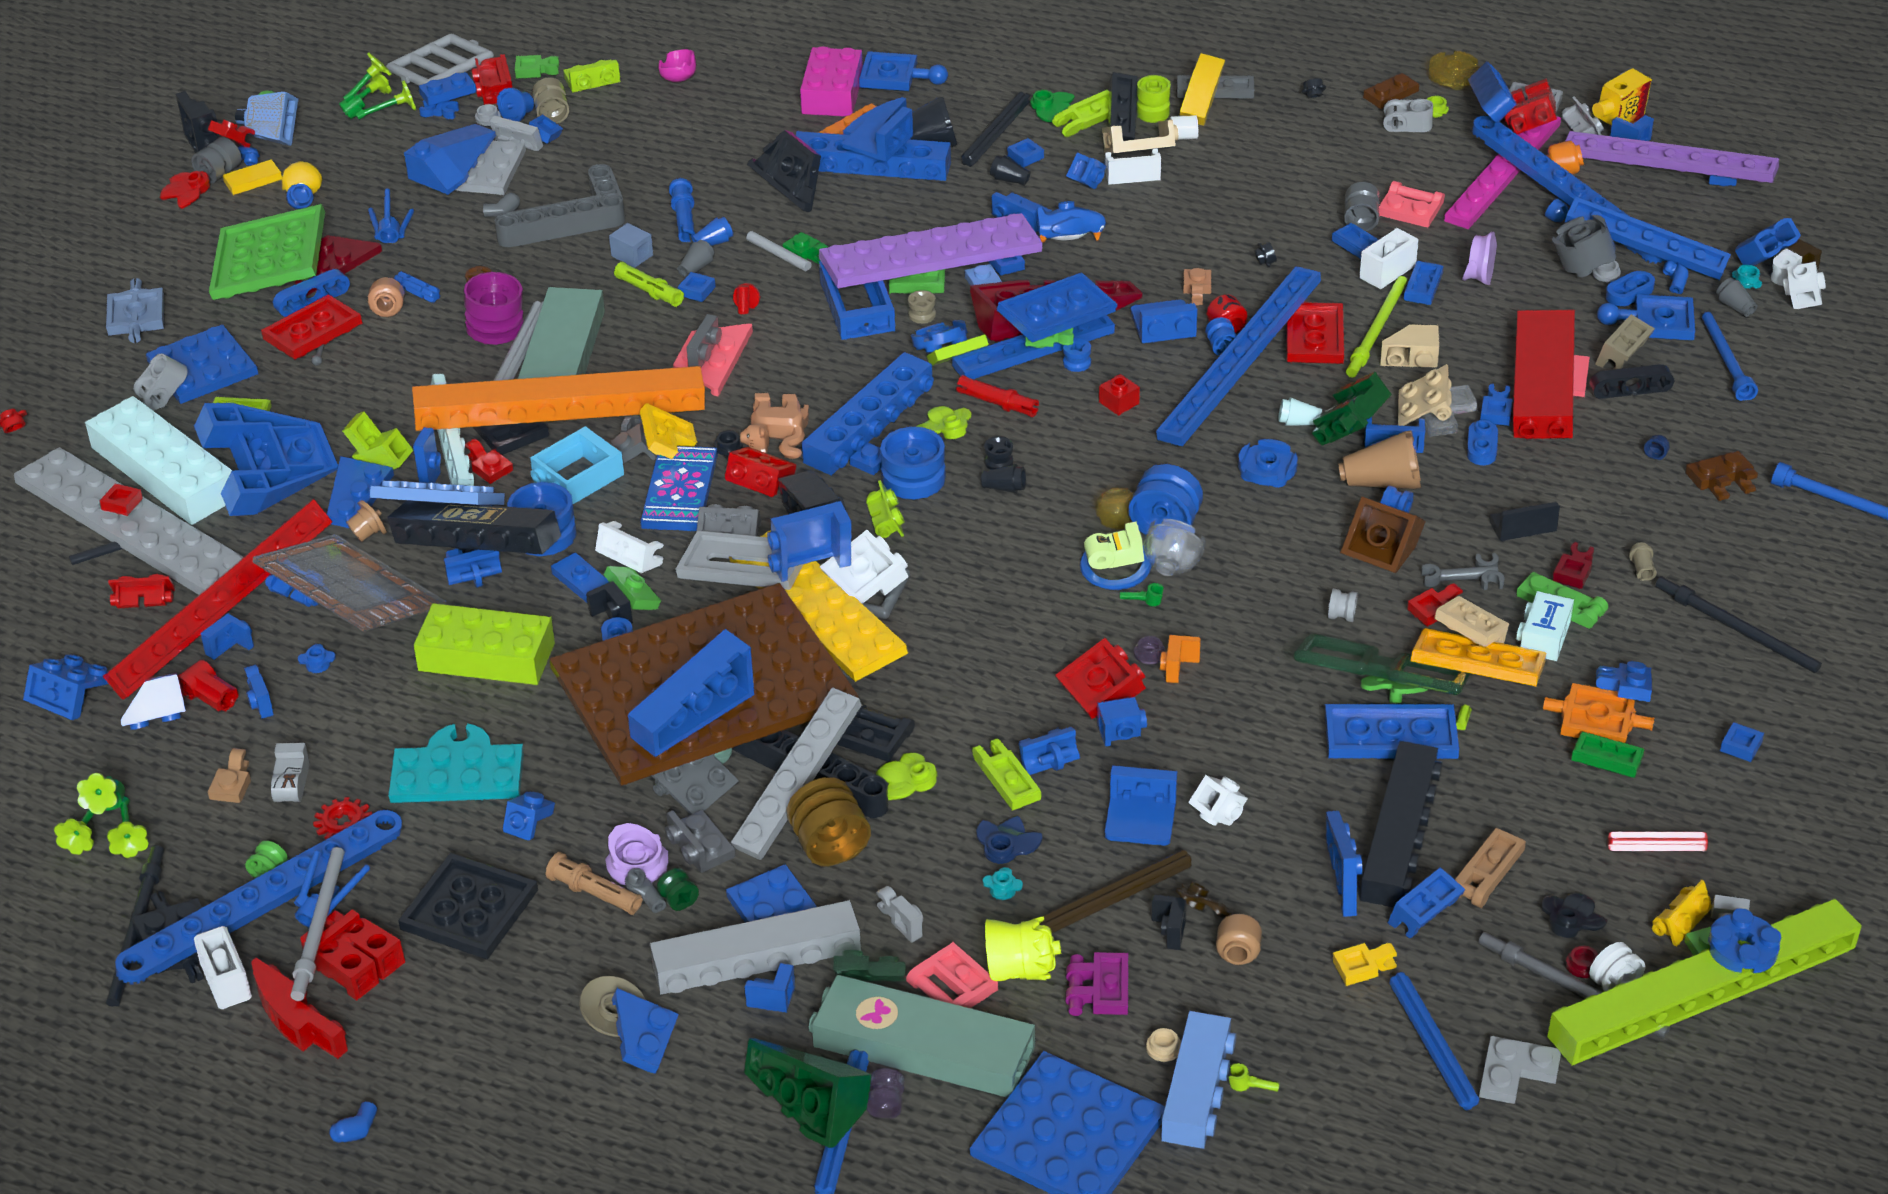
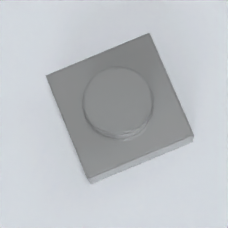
(1726, 905)

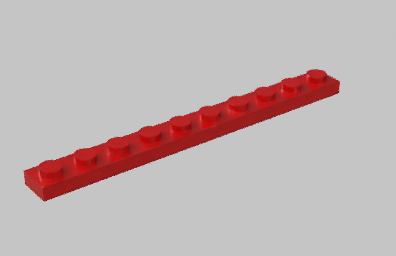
(211, 603)

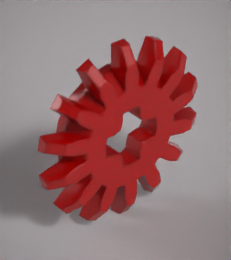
(337, 810)

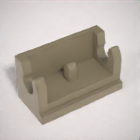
(1624, 342)

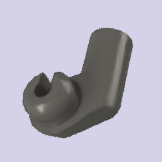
(507, 204)

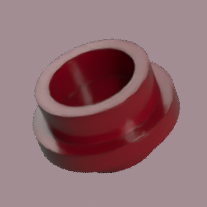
(1580, 960)

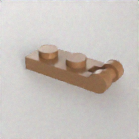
(1490, 865)

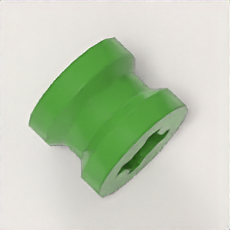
(267, 857)

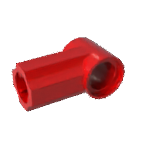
(204, 684)

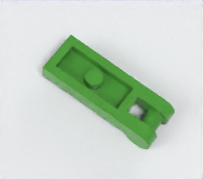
(1591, 606)

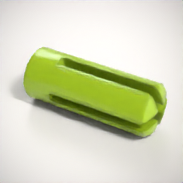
(1463, 717)

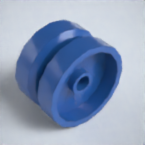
(913, 462)
(1165, 494)
(550, 497)

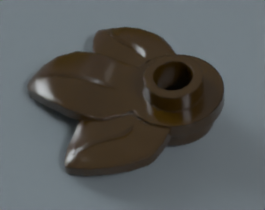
(1198, 898)

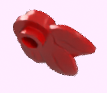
(186, 187)

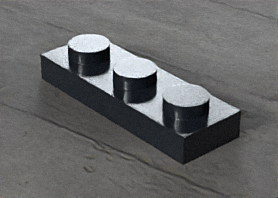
(1123, 104)

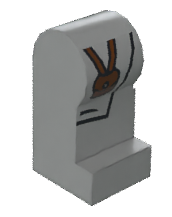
(289, 772)

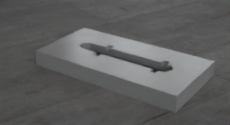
(707, 545)

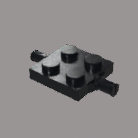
(164, 916)

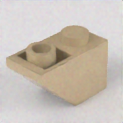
(1412, 347)

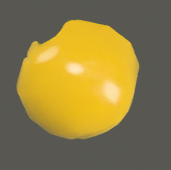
(302, 173)

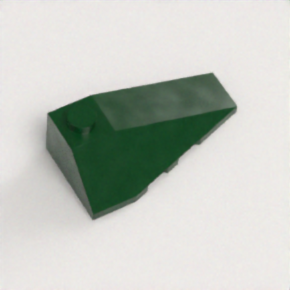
(813, 1090)

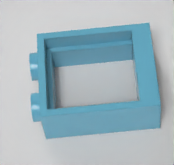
(582, 443)

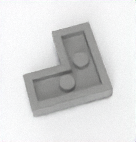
(1513, 1059)

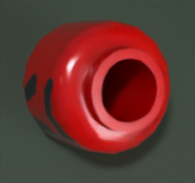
(1230, 308)

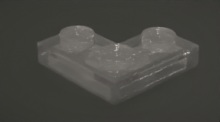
(1462, 402)

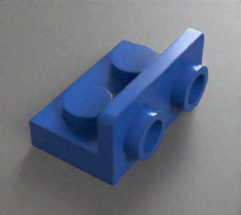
(1016, 204)

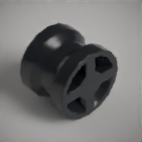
(998, 452)

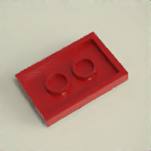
(311, 326)
(1316, 334)

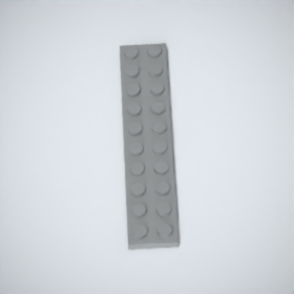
(146, 532)

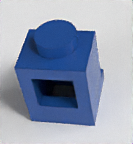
(1120, 720)

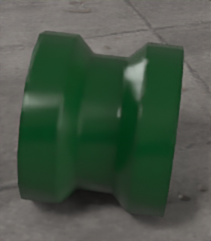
(677, 889)

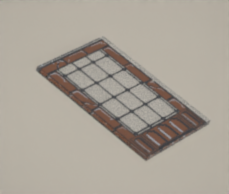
(348, 582)

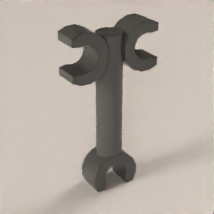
(1483, 570)

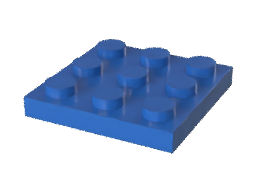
(211, 362)

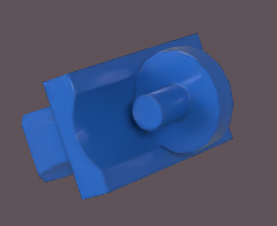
(471, 565)
(1049, 750)

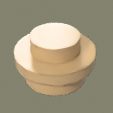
(1163, 1045)

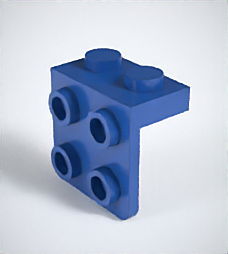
(1165, 320)
(1141, 805)

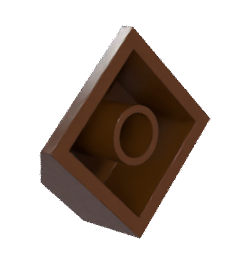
(1382, 535)

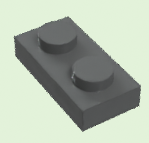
(703, 341)

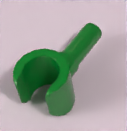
(1151, 597)

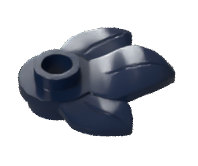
(1007, 840)

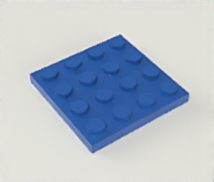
(1068, 1130)

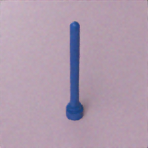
(1743, 386)
(1786, 476)

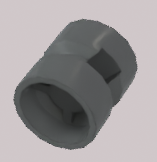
(217, 158)
(1362, 205)

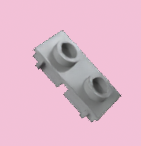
(1580, 119)

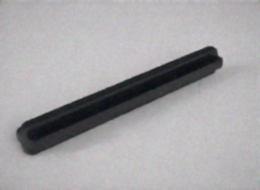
(995, 129)

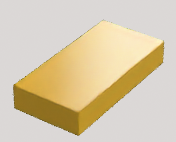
(252, 177)

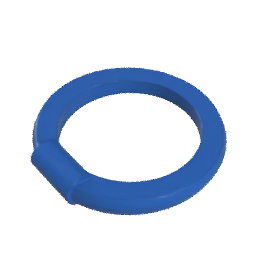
(1120, 584)

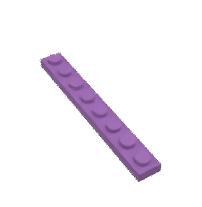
(1676, 157)

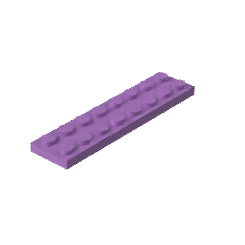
(929, 250)

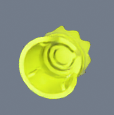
(1020, 950)

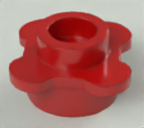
(12, 420)

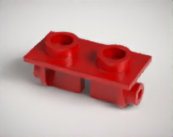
(155, 589)

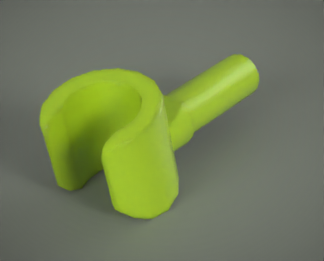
(1242, 1081)

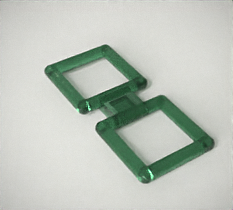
(1377, 665)

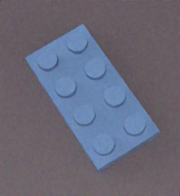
(437, 493)

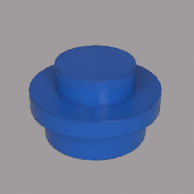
(299, 196)

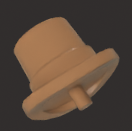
(366, 522)

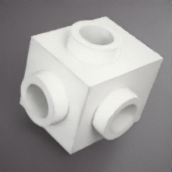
(1804, 279)
(1218, 800)

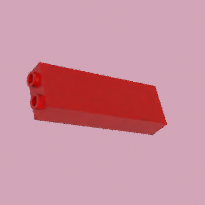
(1544, 374)

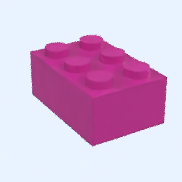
(831, 81)

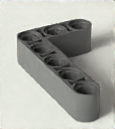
(567, 218)

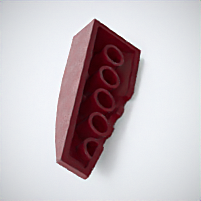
(997, 327)

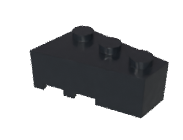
(805, 492)

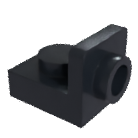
(609, 599)
(1172, 914)

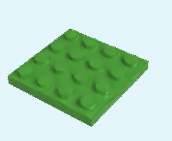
(267, 252)

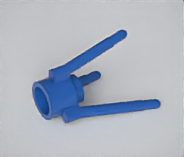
(388, 228)
(307, 904)

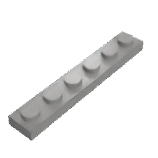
(796, 771)

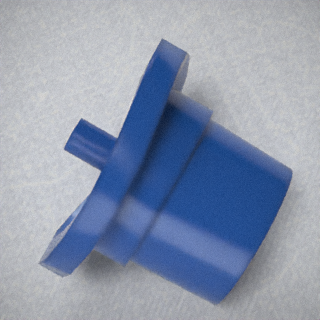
(514, 104)

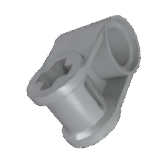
(1409, 116)
(161, 379)

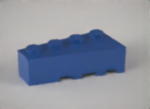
(694, 695)

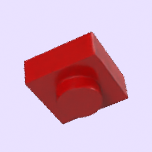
(121, 499)

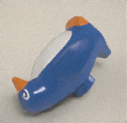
(1068, 222)

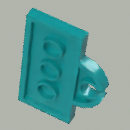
(456, 769)

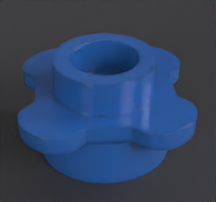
(316, 658)

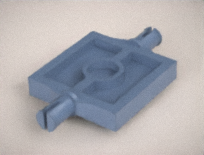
(135, 311)

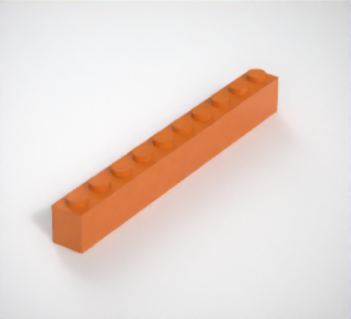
(557, 398)

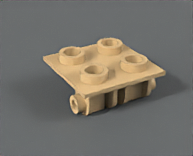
(1425, 396)

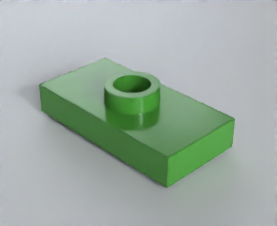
(929, 281)
(633, 587)

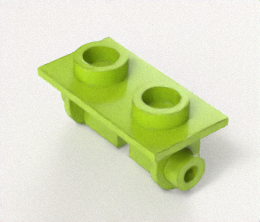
(884, 514)

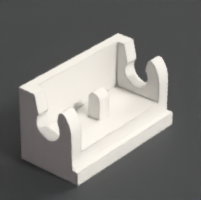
(1133, 169)
(626, 548)

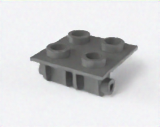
(695, 783)

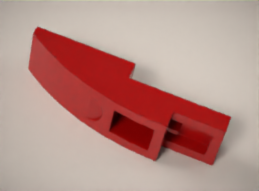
(296, 1019)

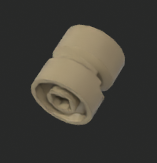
(550, 99)

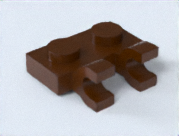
(1720, 472)

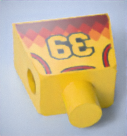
(1623, 97)

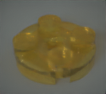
(1452, 69)

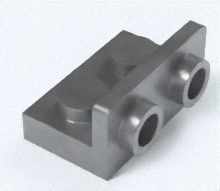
(729, 520)
(699, 840)

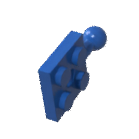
(896, 71)
(1652, 311)

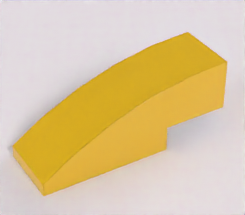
(1202, 87)

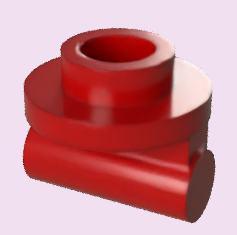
(746, 297)

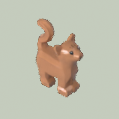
(777, 423)

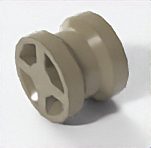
(922, 306)

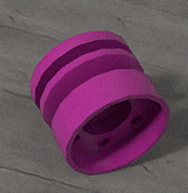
(493, 307)

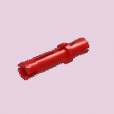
(1008, 399)

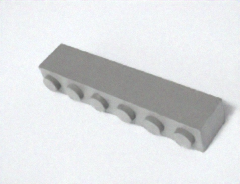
(754, 947)

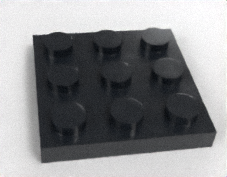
(468, 905)

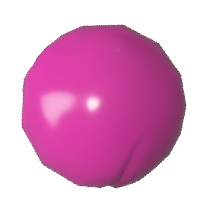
(678, 66)

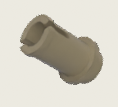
(1641, 556)

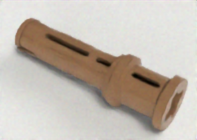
(580, 878)

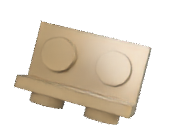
(1472, 621)

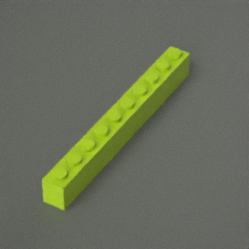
(1696, 986)

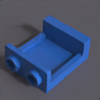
(809, 538)

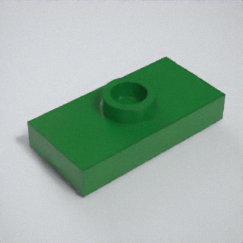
(1608, 754)

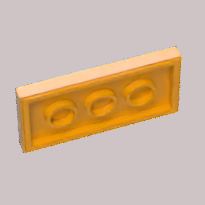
(1464, 655)

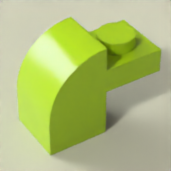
(376, 447)

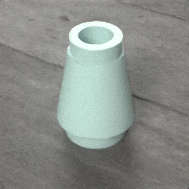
(1297, 413)

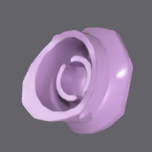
(1481, 258)
(630, 848)

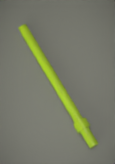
(1361, 354)

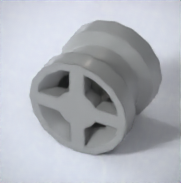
(1343, 605)

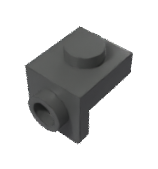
(632, 443)

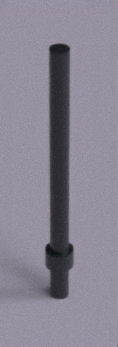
(1686, 596)
(149, 877)

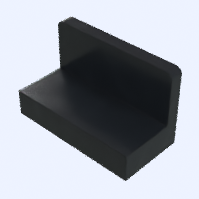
(1526, 521)

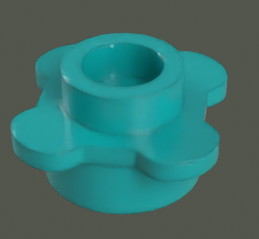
(1748, 276)
(1002, 884)

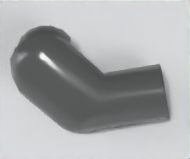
(640, 885)

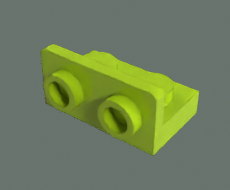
(592, 75)

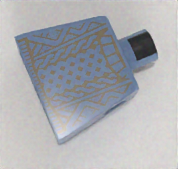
(270, 116)

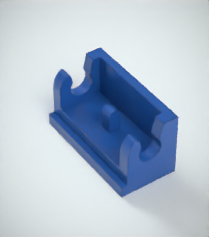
(1378, 433)
(1425, 901)

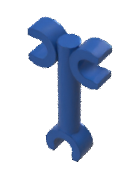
(445, 108)

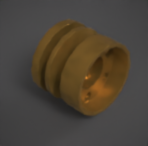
(828, 821)

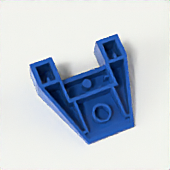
(271, 451)

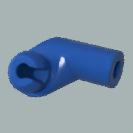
(249, 155)
(1677, 274)
(354, 1127)

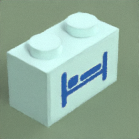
(1546, 624)

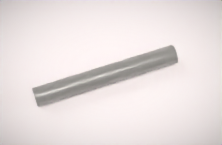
(779, 251)

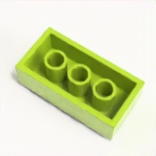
(484, 644)

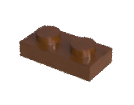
(1393, 88)

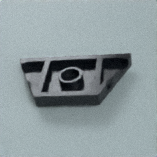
(790, 168)

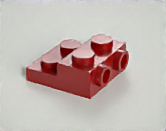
(1101, 677)

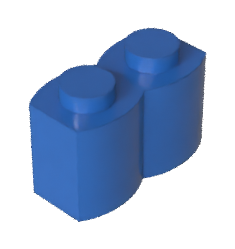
(1768, 242)

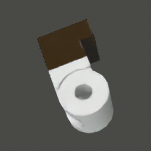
(1795, 254)

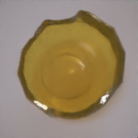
(1114, 507)

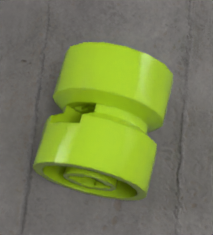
(1153, 98)

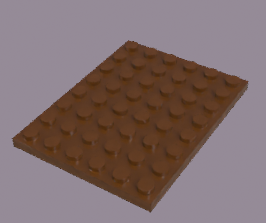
(617, 674)

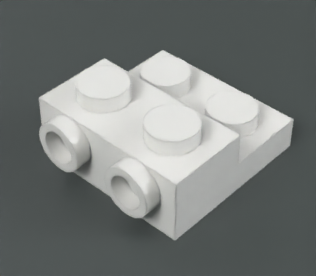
(870, 570)

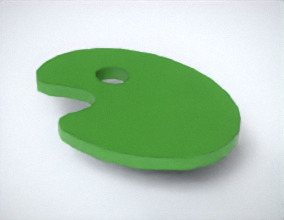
(1396, 689)

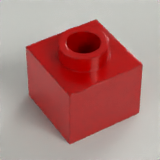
(1119, 394)

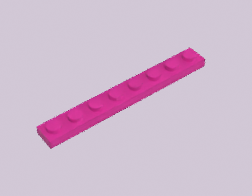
(1494, 180)

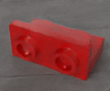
(757, 470)

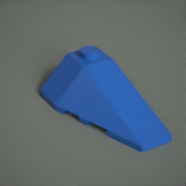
(446, 158)

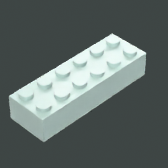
(159, 459)

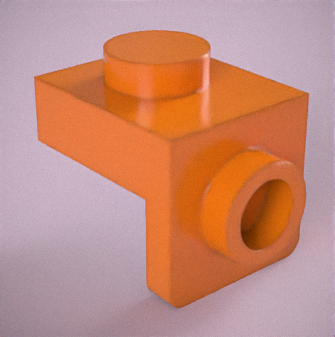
(1179, 650)

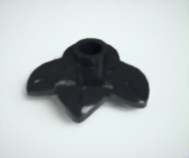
(1572, 914)

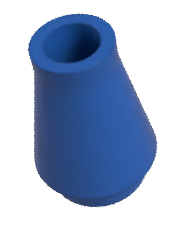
(715, 232)

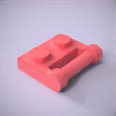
(1409, 210)
(958, 972)

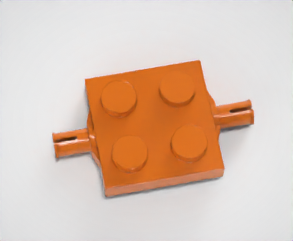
(1597, 713)

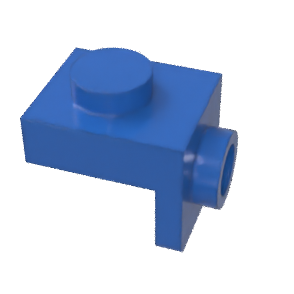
(1086, 171)
(225, 634)
(524, 813)

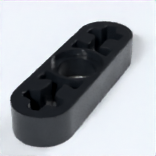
(1651, 380)

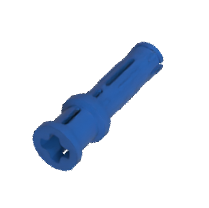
(683, 203)

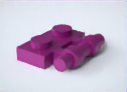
(1109, 986)

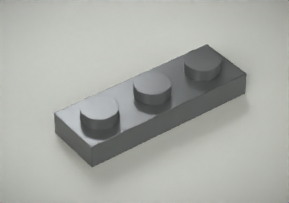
(1228, 86)

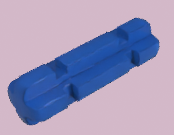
(418, 287)

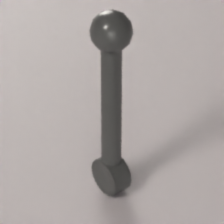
(317, 359)

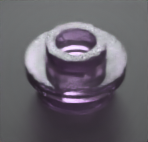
(1149, 650)

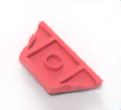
(722, 358)

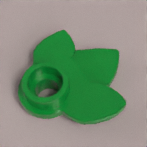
(1050, 104)

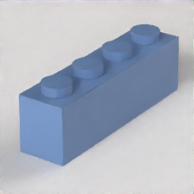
(1196, 1080)

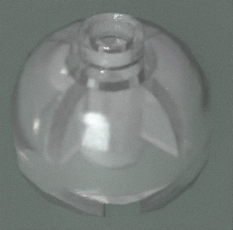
(1173, 547)

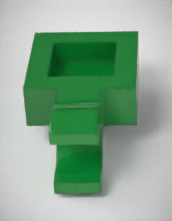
(805, 246)

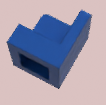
(1639, 130)
(772, 994)

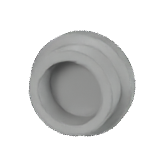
(485, 114)
(1607, 272)

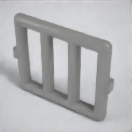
(437, 48)

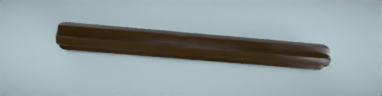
(1117, 891)

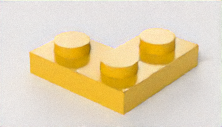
(666, 431)

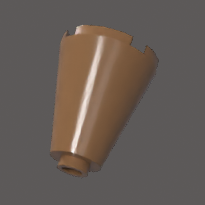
(1384, 464)

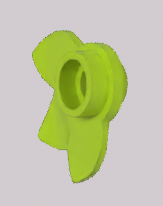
(946, 421)
(908, 775)

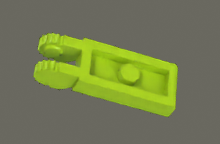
(1084, 114)
(1007, 775)

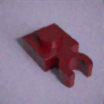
(1574, 568)

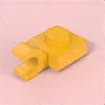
(1362, 964)

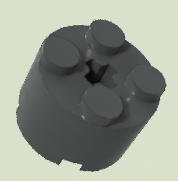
(1584, 245)

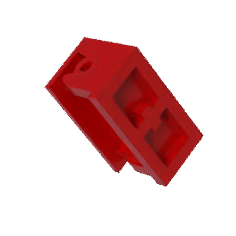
(491, 78)

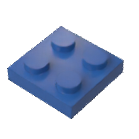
(769, 895)

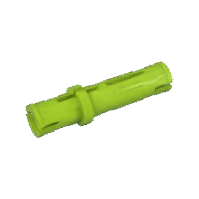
(656, 287)

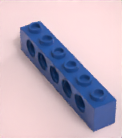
(913, 160)
(867, 413)

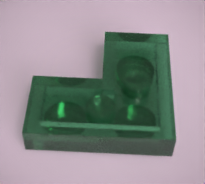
(859, 967)

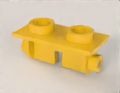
(1685, 913)

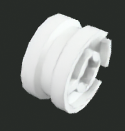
(1616, 966)

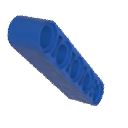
(1492, 92)

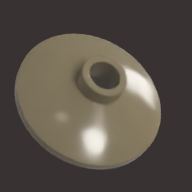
(597, 1002)

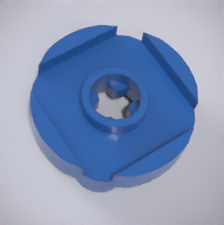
(933, 336)
(1256, 470)
(1745, 927)

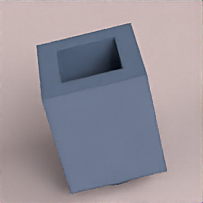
(631, 245)

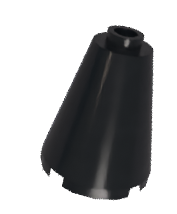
(933, 123)

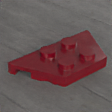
(343, 255)

